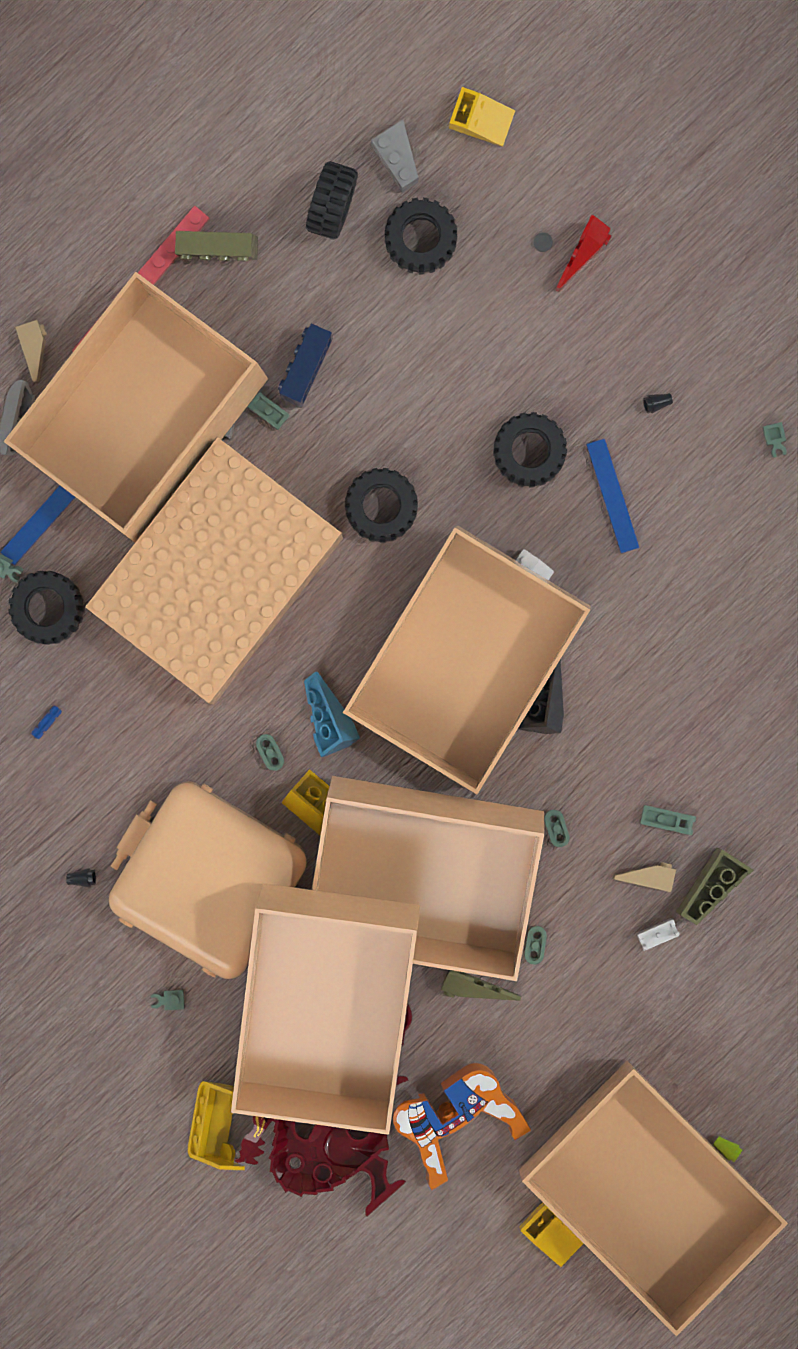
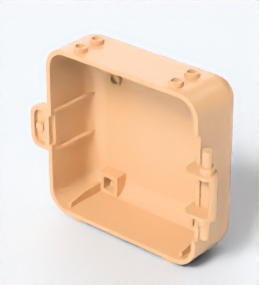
(200, 876)

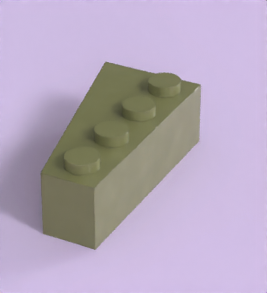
(713, 884)

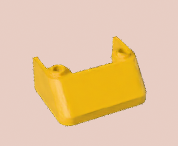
(212, 1126)

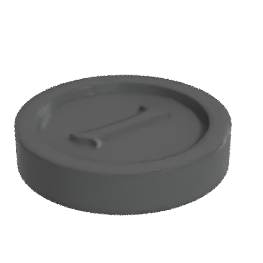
(543, 242)

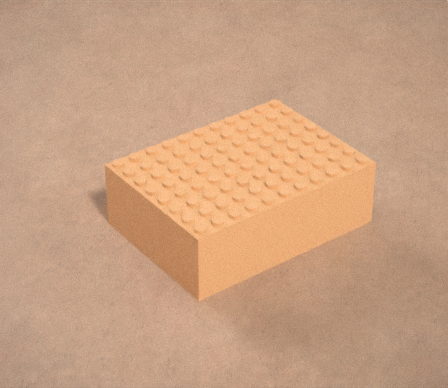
(136, 407)
(215, 571)
(467, 659)
(452, 855)
(324, 1008)
(651, 1198)

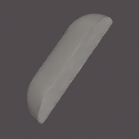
(17, 404)

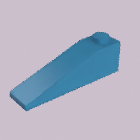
(332, 726)

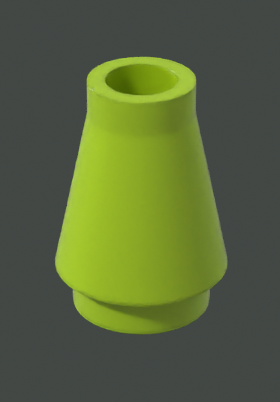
(728, 1149)

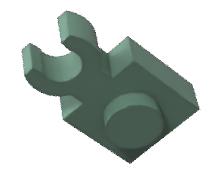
(774, 435)
(7, 569)
(172, 1000)

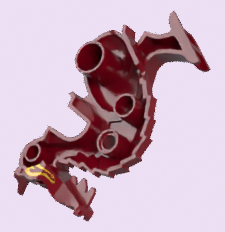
(326, 1158)

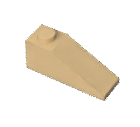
(33, 345)
(653, 876)

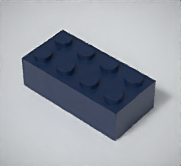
(306, 364)

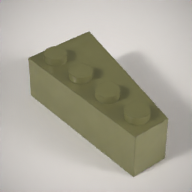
(216, 245)

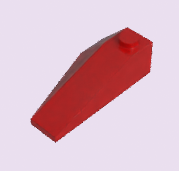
(590, 243)

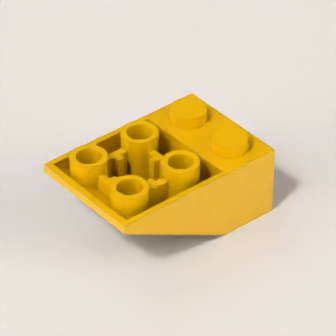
(481, 117)
(550, 1235)

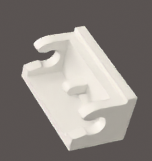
(657, 934)

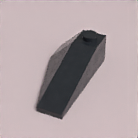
(547, 710)

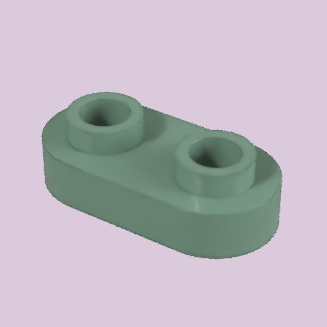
(270, 752)
(558, 827)
(535, 945)

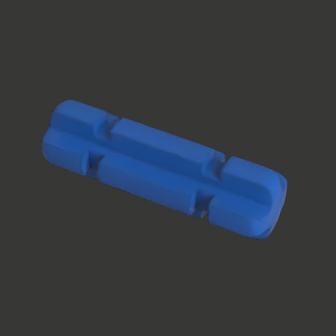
(46, 722)

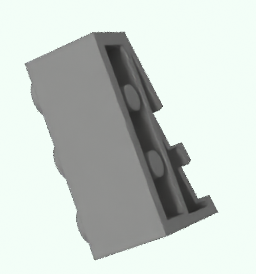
(396, 155)

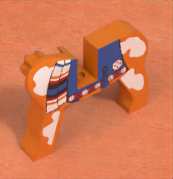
(470, 1092)

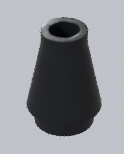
(656, 402)
(82, 878)

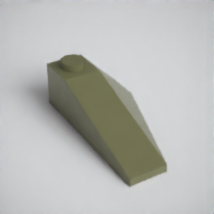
(466, 985)

